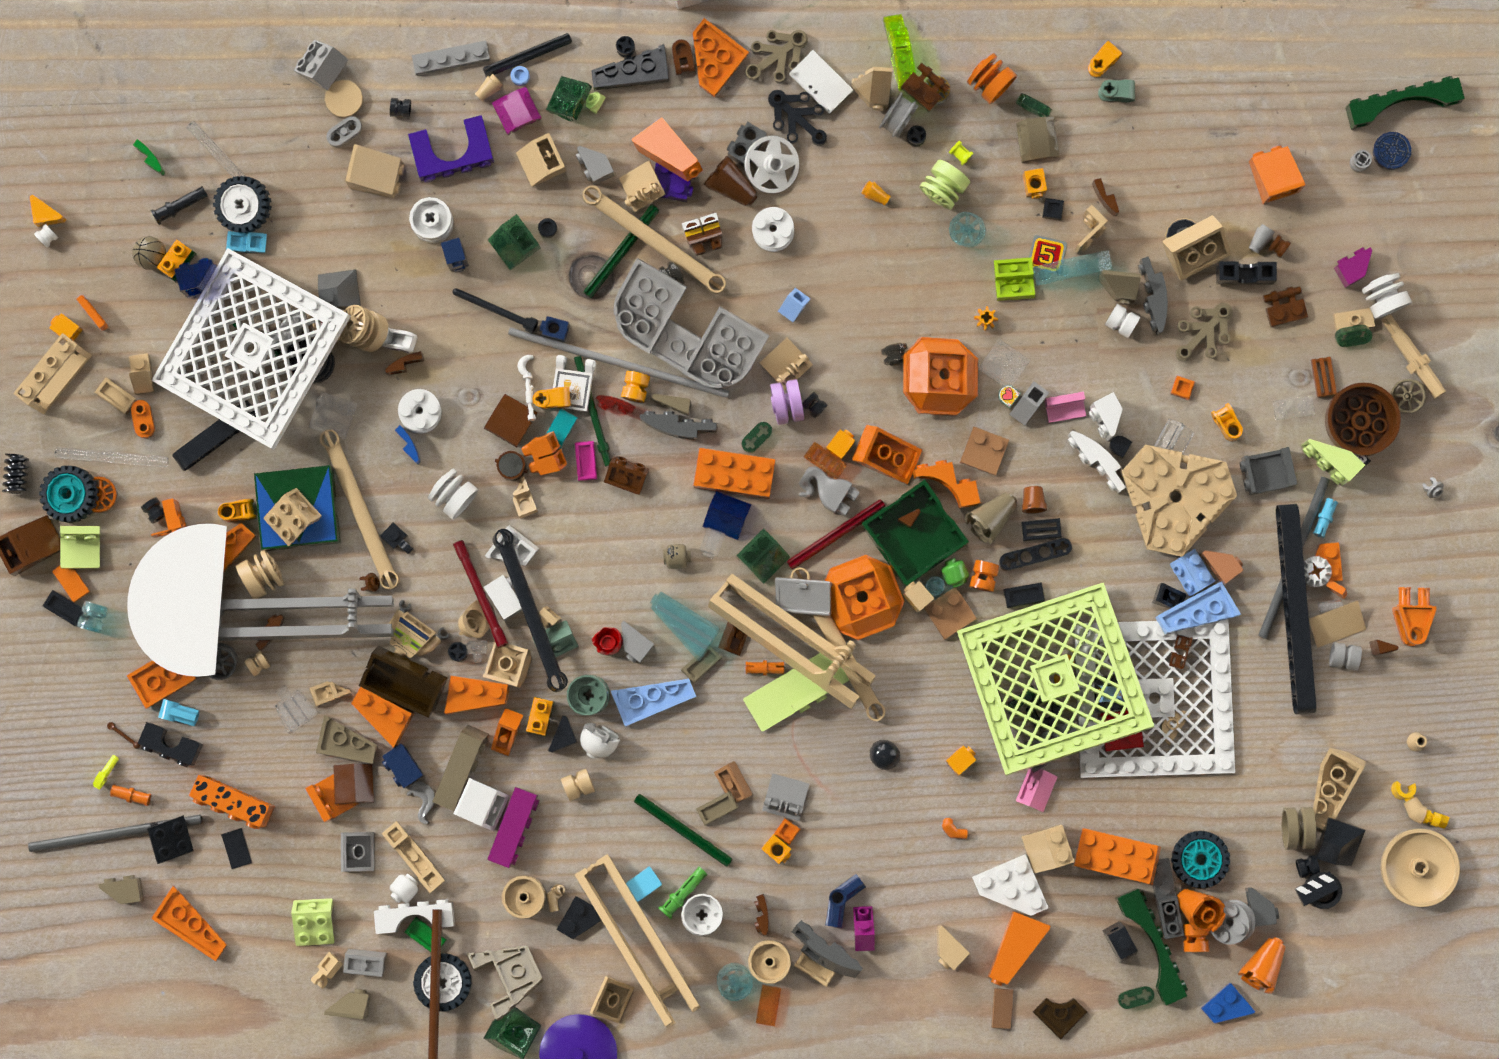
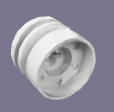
(1386, 295)
(451, 492)
(709, 906)

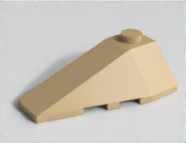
(874, 87)
(1335, 781)

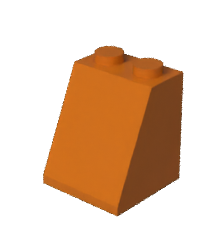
(1276, 174)

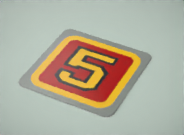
(1046, 250)

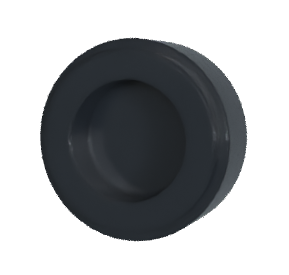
(547, 228)

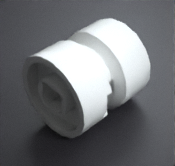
(1122, 320)

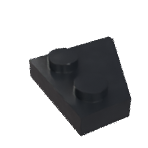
(578, 918)

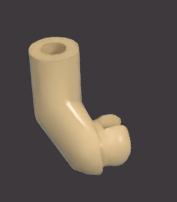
(553, 897)

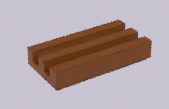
(1330, 373)

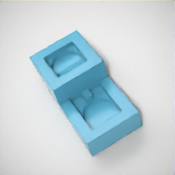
(246, 242)

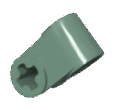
(1120, 90)

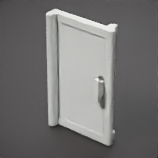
(826, 84)

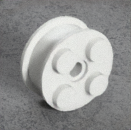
(773, 218)
(416, 400)

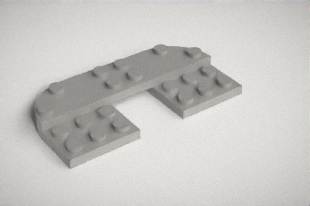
(644, 315)

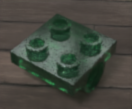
(569, 98)

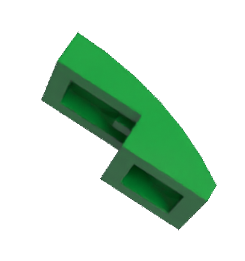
(151, 159)

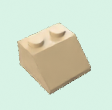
(949, 949)

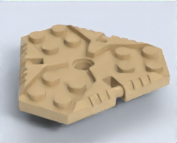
(1202, 487)

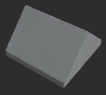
(357, 851)

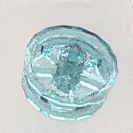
(967, 229)
(734, 981)

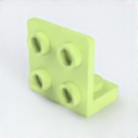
(80, 547)
(313, 922)

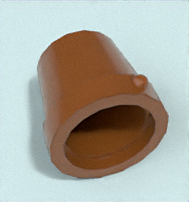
(1033, 500)

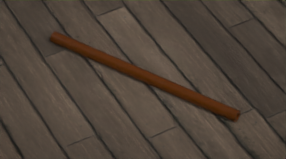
(435, 983)

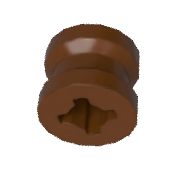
(1279, 246)

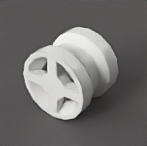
(46, 235)

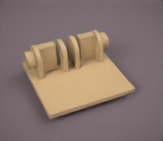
(641, 186)
(786, 363)

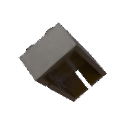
(403, 681)

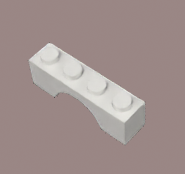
(389, 920)

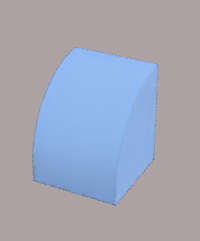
(794, 305)

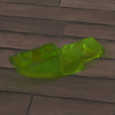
(900, 48)

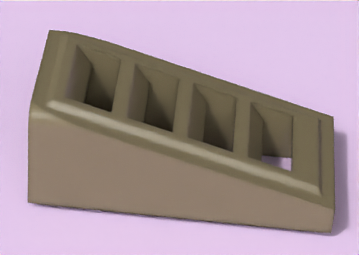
(678, 404)

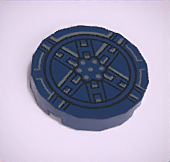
(1392, 150)

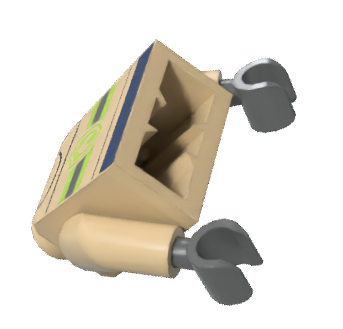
(412, 635)

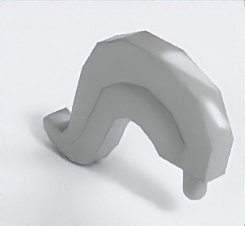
(427, 795)

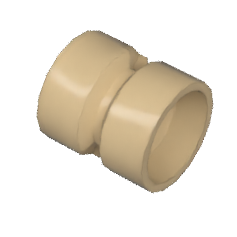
(577, 785)

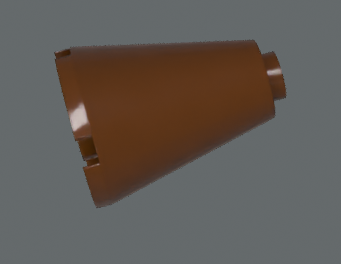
(731, 183)

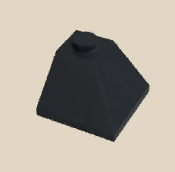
(1339, 842)

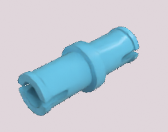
(1325, 517)

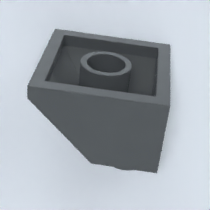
(339, 288)

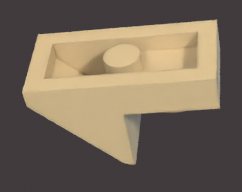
(141, 373)

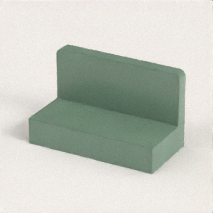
(561, 638)

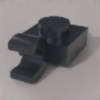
(395, 537)

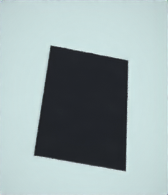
(236, 848)

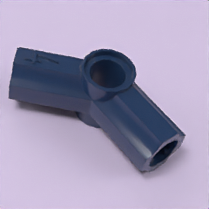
(836, 910)

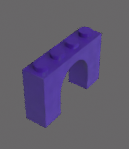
(476, 155)

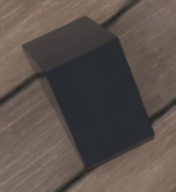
(1168, 596)
(563, 737)

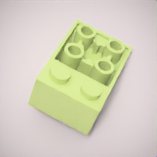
(1336, 461)

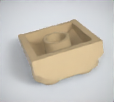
(508, 664)

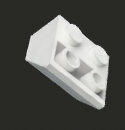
(1106, 414)
(481, 804)

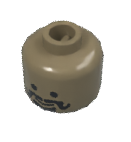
(676, 556)

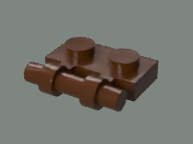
(921, 91)
(1287, 312)

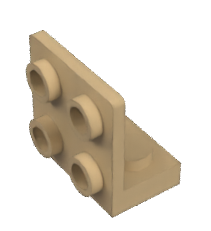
(1095, 220)
(291, 516)

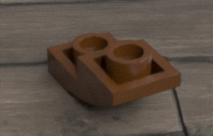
(274, 621)
(762, 921)

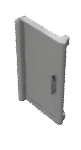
(796, 597)

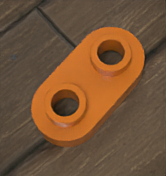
(142, 418)

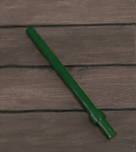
(603, 446)

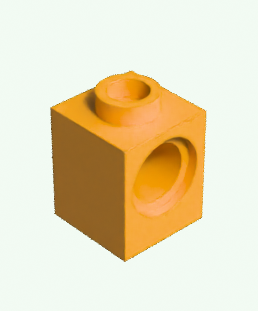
(1037, 175)
(62, 324)
(841, 443)
(961, 759)
(767, 848)

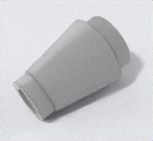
(1261, 238)

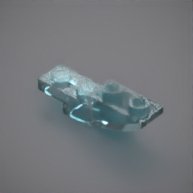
(1072, 267)

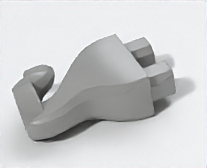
(830, 490)

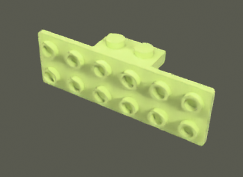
(788, 695)

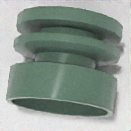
(579, 701)

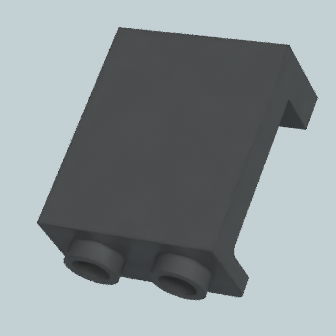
(1268, 471)

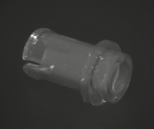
(1329, 605)

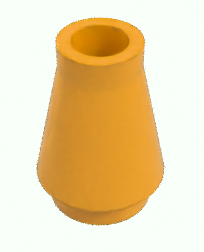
(875, 192)

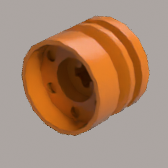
(991, 78)

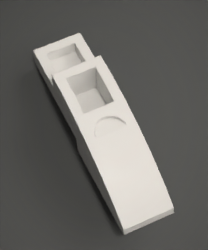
(1093, 452)

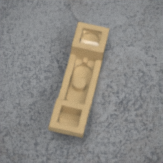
(413, 856)

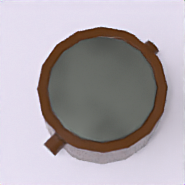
(511, 465)

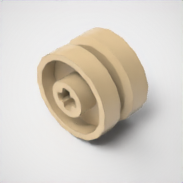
(535, 896)
(761, 970)

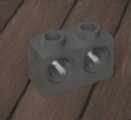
(743, 142)

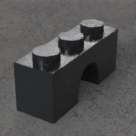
(1234, 273)
(154, 739)

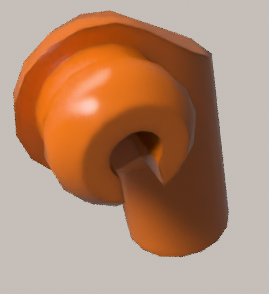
(950, 829)

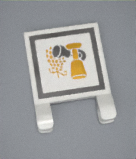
(578, 382)

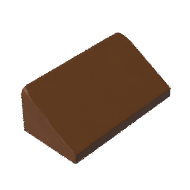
(732, 640)
(1380, 647)

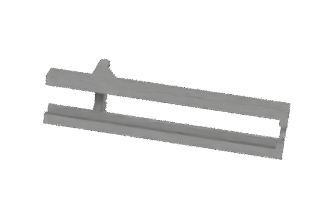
(351, 630)

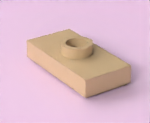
(1354, 318)

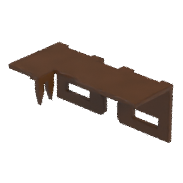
(1182, 646)

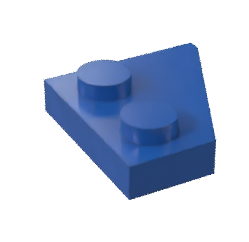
(1227, 1005)

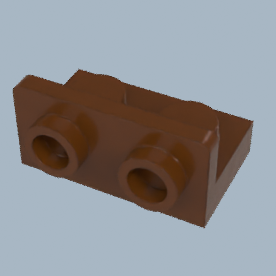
(626, 475)

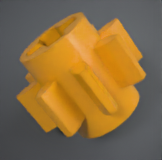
(990, 315)

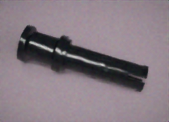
(170, 209)

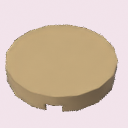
(344, 98)

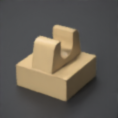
(549, 616)

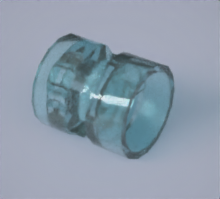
(92, 617)

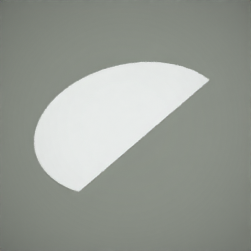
(178, 599)

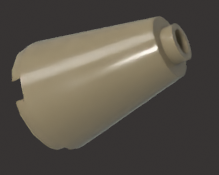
(991, 517)

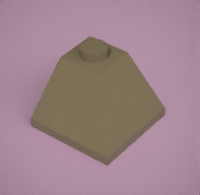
(1120, 285)
(352, 1005)

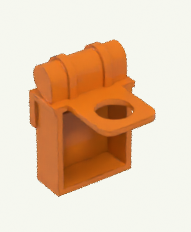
(173, 517)

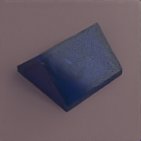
(727, 515)

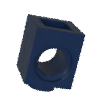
(561, 335)

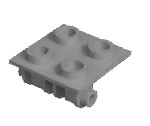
(785, 797)

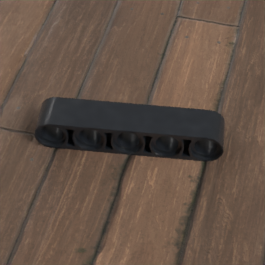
(206, 442)

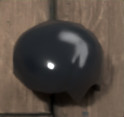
(884, 754)

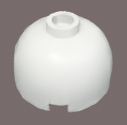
(598, 741)

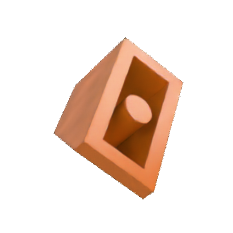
(506, 731)

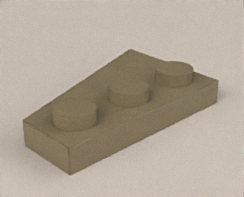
(343, 743)

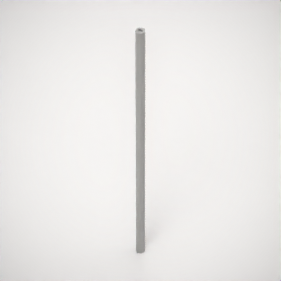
(617, 362)

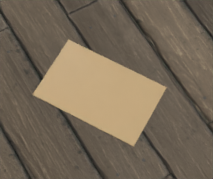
(1337, 624)

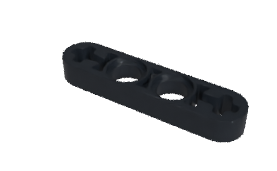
(1036, 557)

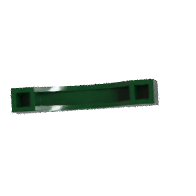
(1441, 93)
(1168, 983)

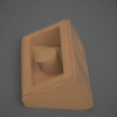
(733, 780)
(1002, 1008)

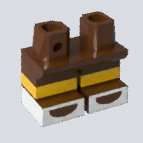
(711, 231)

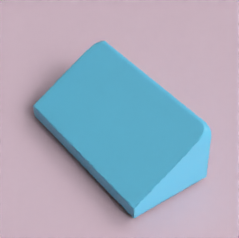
(643, 883)

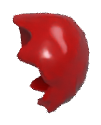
(608, 641)

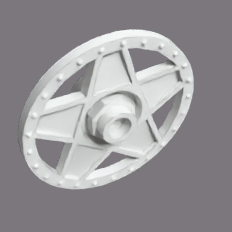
(771, 164)

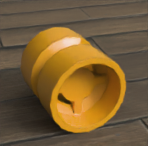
(635, 386)

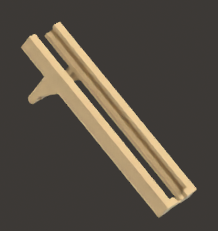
(839, 655)
(654, 996)

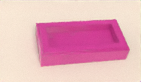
(585, 461)

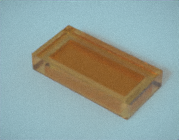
(768, 1005)

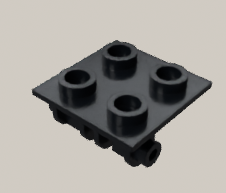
(170, 839)

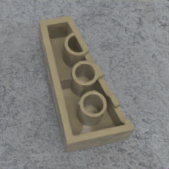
(460, 766)

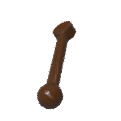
(111, 726)

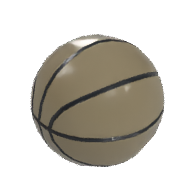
(148, 252)

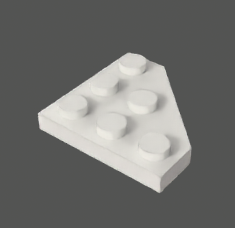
(1012, 886)

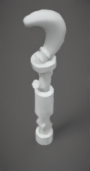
(527, 376)

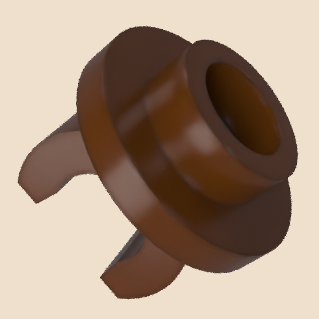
(372, 582)

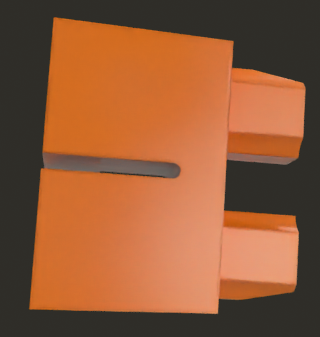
(545, 454)

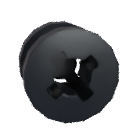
(626, 42)
(918, 133)
(456, 649)

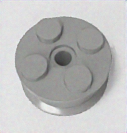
(898, 115)
(1242, 925)

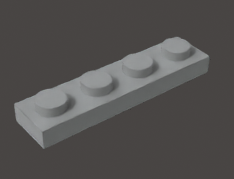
(450, 57)

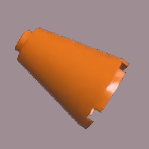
(1201, 910)
(1264, 966)

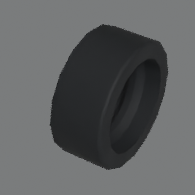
(1336, 896)

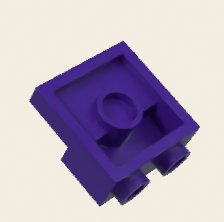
(673, 185)

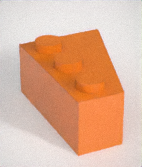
(383, 715)

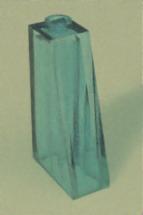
(689, 627)

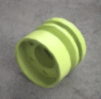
(944, 184)

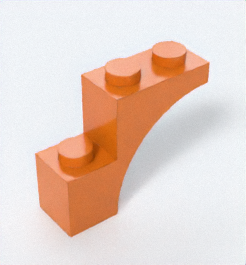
(943, 472)

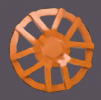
(103, 494)

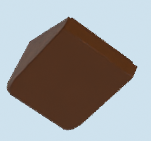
(909, 519)

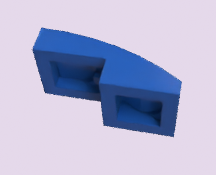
(410, 448)

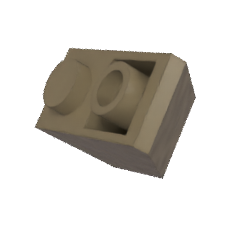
(124, 891)

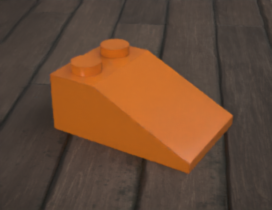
(886, 454)

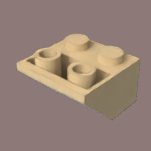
(540, 160)

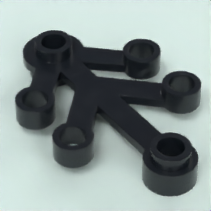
(795, 115)

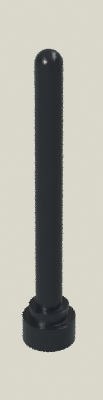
(528, 323)

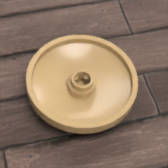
(1420, 867)

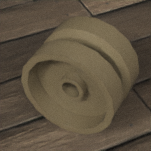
(1298, 828)

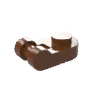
(682, 50)

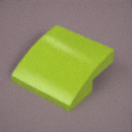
(1014, 279)

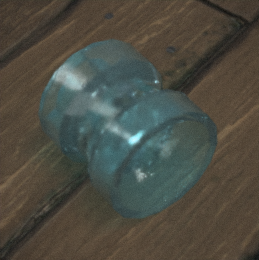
(936, 584)

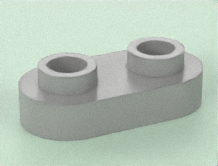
(342, 129)

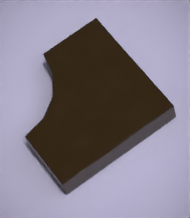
(1059, 1016)

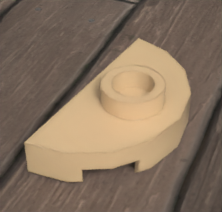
(1166, 726)

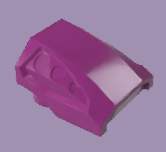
(516, 110)

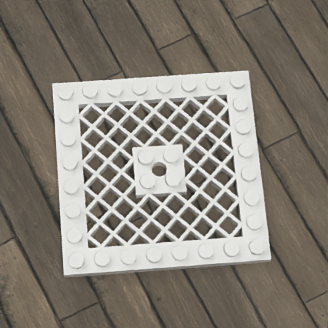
(306, 369)
(1221, 692)

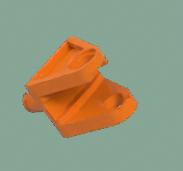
(1413, 618)

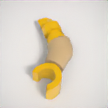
(1415, 809)

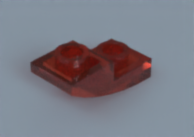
(609, 402)

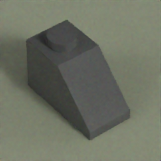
(1263, 909)

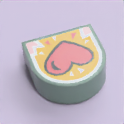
(1008, 397)

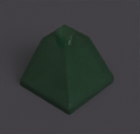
(513, 1033)

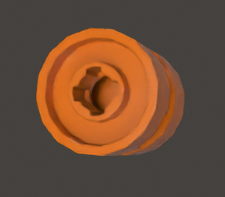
(986, 569)
(1194, 940)

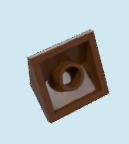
(353, 783)

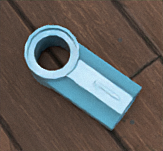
(174, 712)

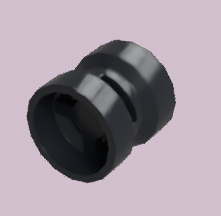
(400, 107)
(817, 408)
(153, 509)
(1307, 866)

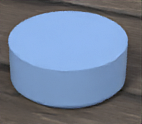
(520, 76)

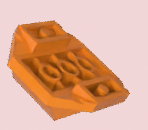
(923, 382)
(883, 593)

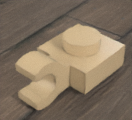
(327, 969)

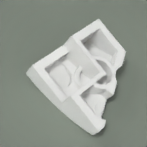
(523, 547)

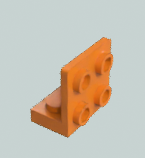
(323, 798)

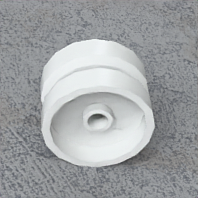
(429, 209)

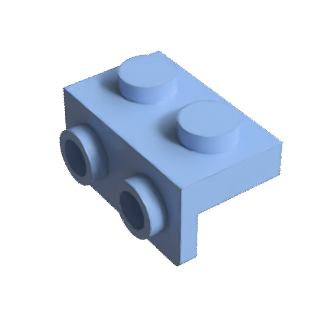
(1192, 572)

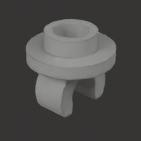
(1434, 490)

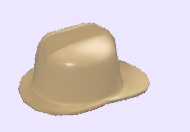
(473, 621)

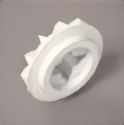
(1325, 574)

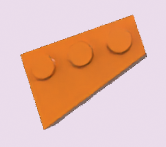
(474, 694)

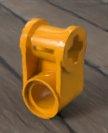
(1106, 57)
(556, 398)
(1227, 421)
(238, 510)

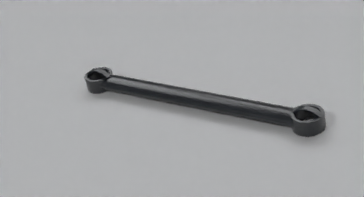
(530, 610)

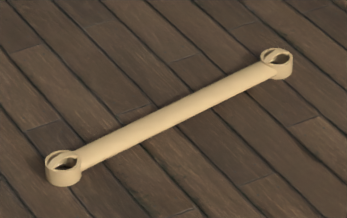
(654, 239)
(359, 509)
(834, 637)

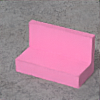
(1065, 407)
(1036, 789)

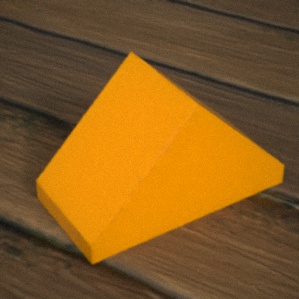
(44, 214)

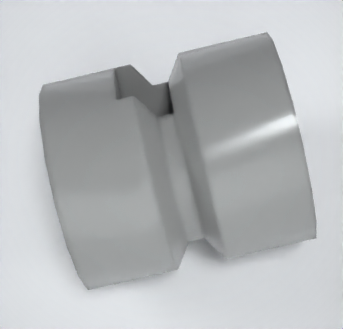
(1345, 656)

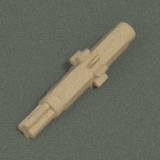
(1417, 362)

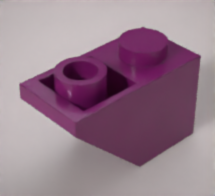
(1354, 268)
(864, 928)

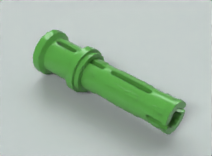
(676, 900)

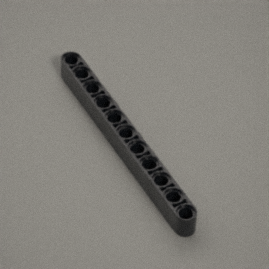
(1295, 609)

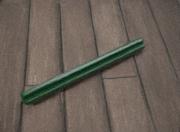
(618, 254)
(683, 830)

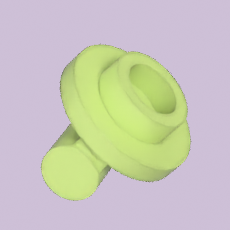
(595, 101)

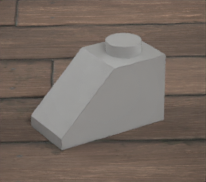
(635, 643)

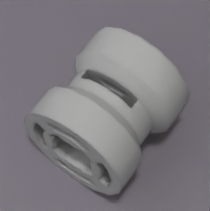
(1360, 164)

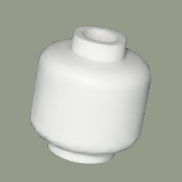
(404, 888)

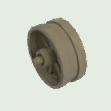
(1410, 395)

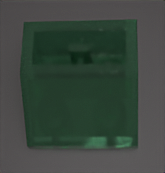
(513, 242)
(763, 556)

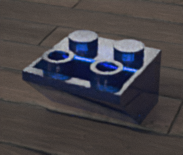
(194, 277)

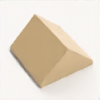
(611, 999)

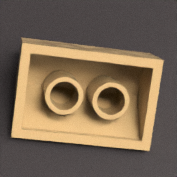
(1197, 247)

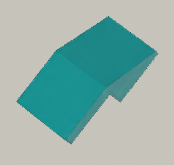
(562, 426)

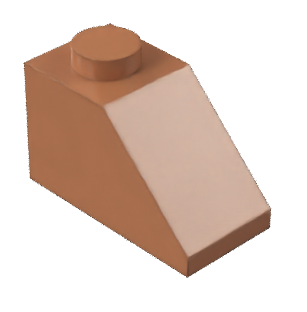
(1222, 565)

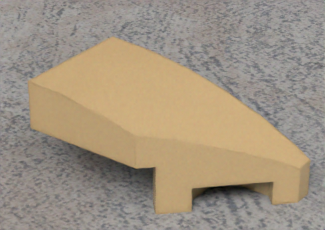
(523, 499)
(327, 692)

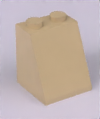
(374, 172)
(1048, 849)

